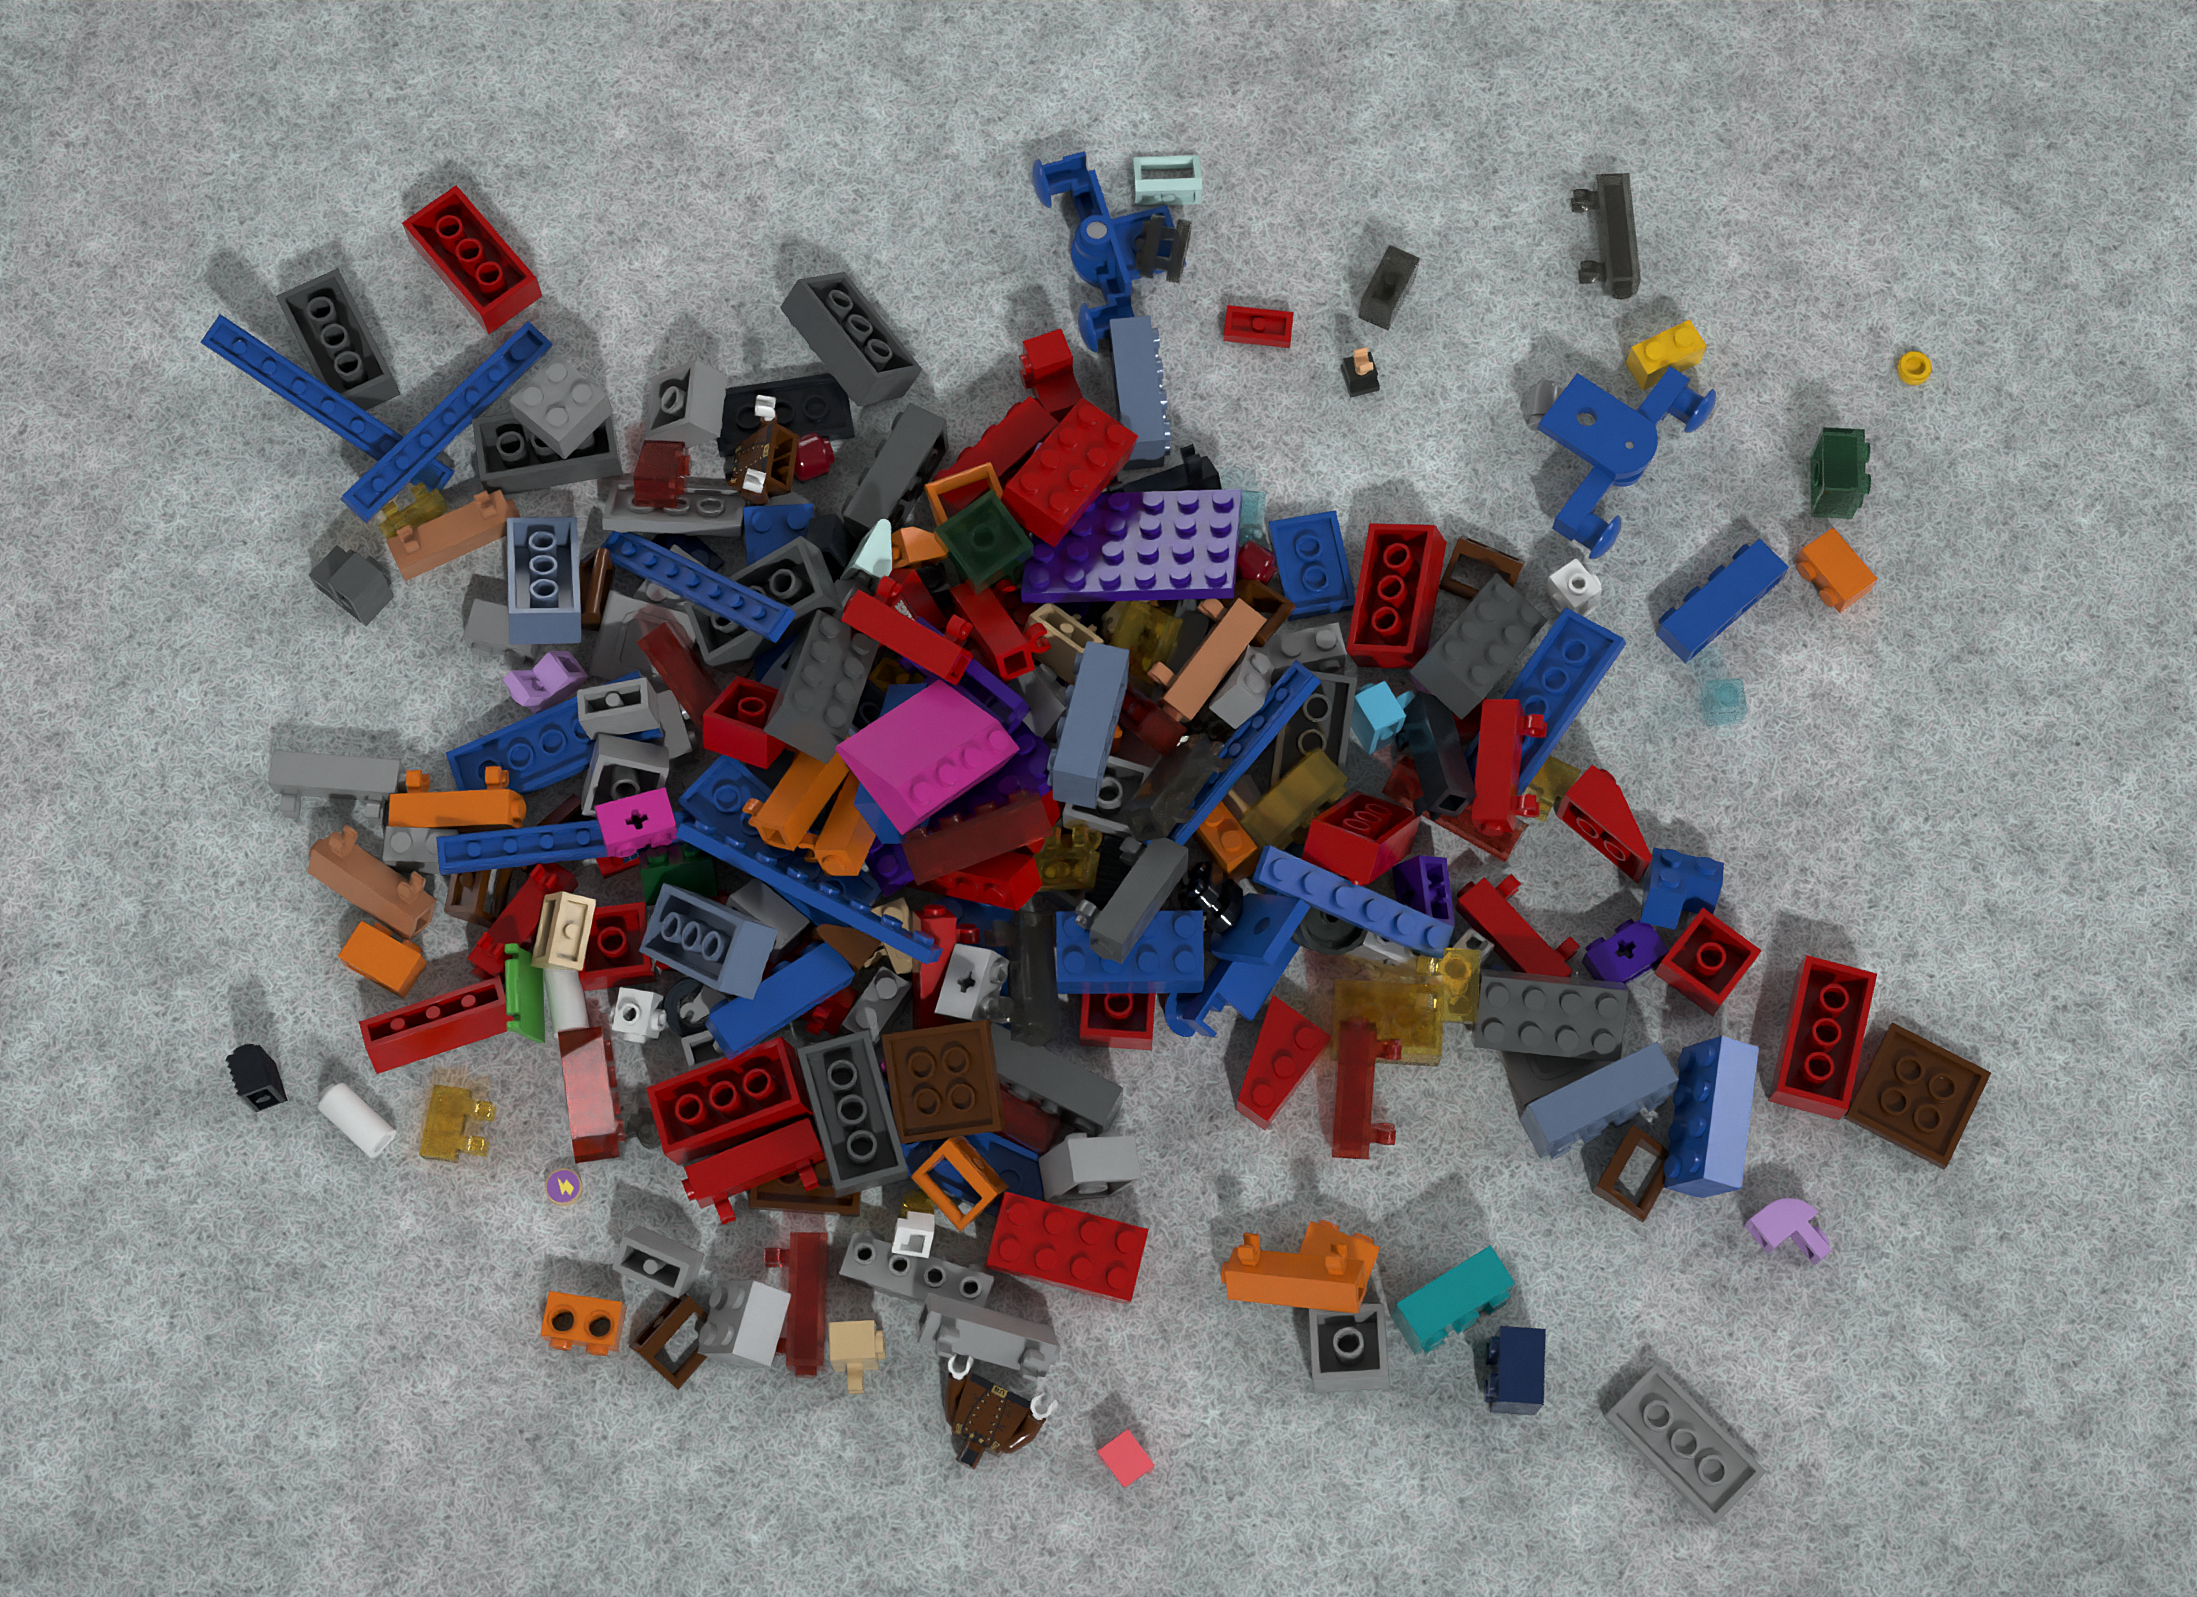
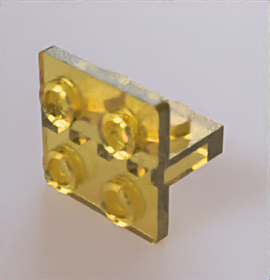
(1147, 634)

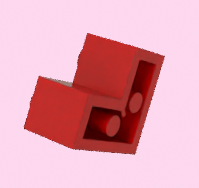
(1049, 373)

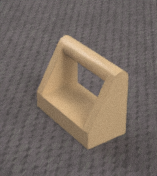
(563, 931)

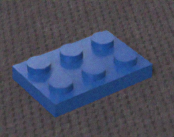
(1312, 564)

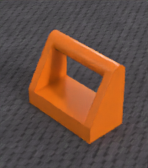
(958, 480)
(915, 549)
(972, 1168)

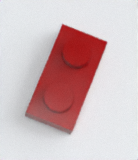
(1258, 326)

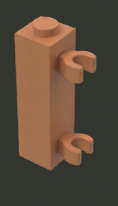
(452, 534)
(1211, 659)
(372, 884)

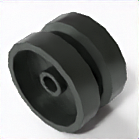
(1327, 933)

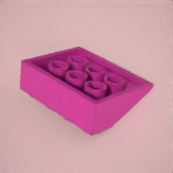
(926, 753)

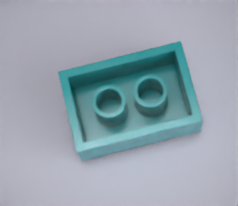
(1453, 1301)

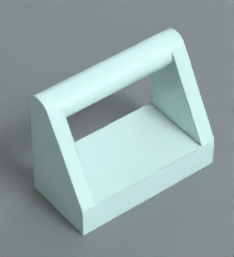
(1167, 191)
(872, 557)

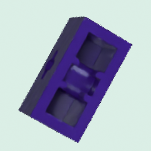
(1425, 887)
(1639, 939)

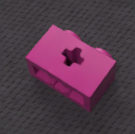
(652, 812)

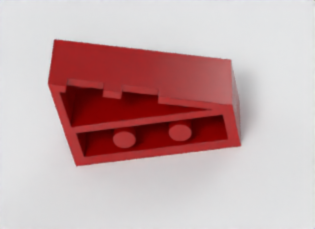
(1280, 1062)

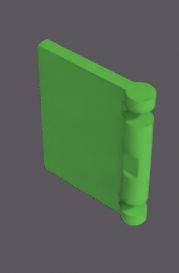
(524, 994)

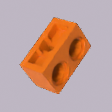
(586, 1313)

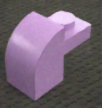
(547, 683)
(1789, 1219)

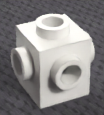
(1574, 589)
(638, 1014)

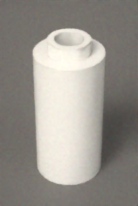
(565, 1000)
(355, 1119)

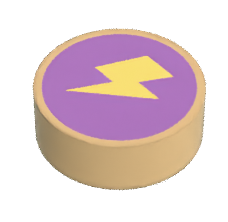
(563, 1187)

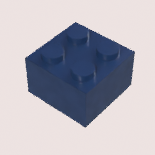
(1516, 1370)

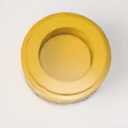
(1914, 368)

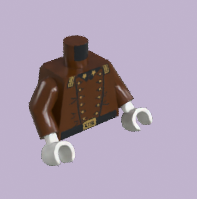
(765, 459)
(989, 1415)

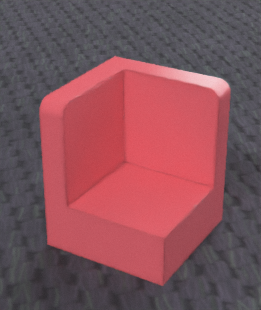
(1125, 1458)

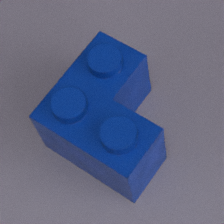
(1677, 884)

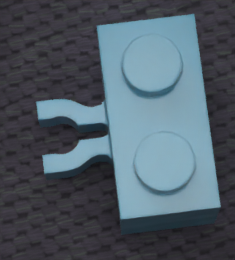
(1378, 715)

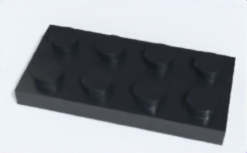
(801, 405)

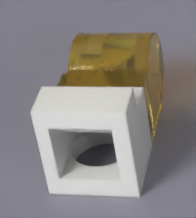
(914, 1225)

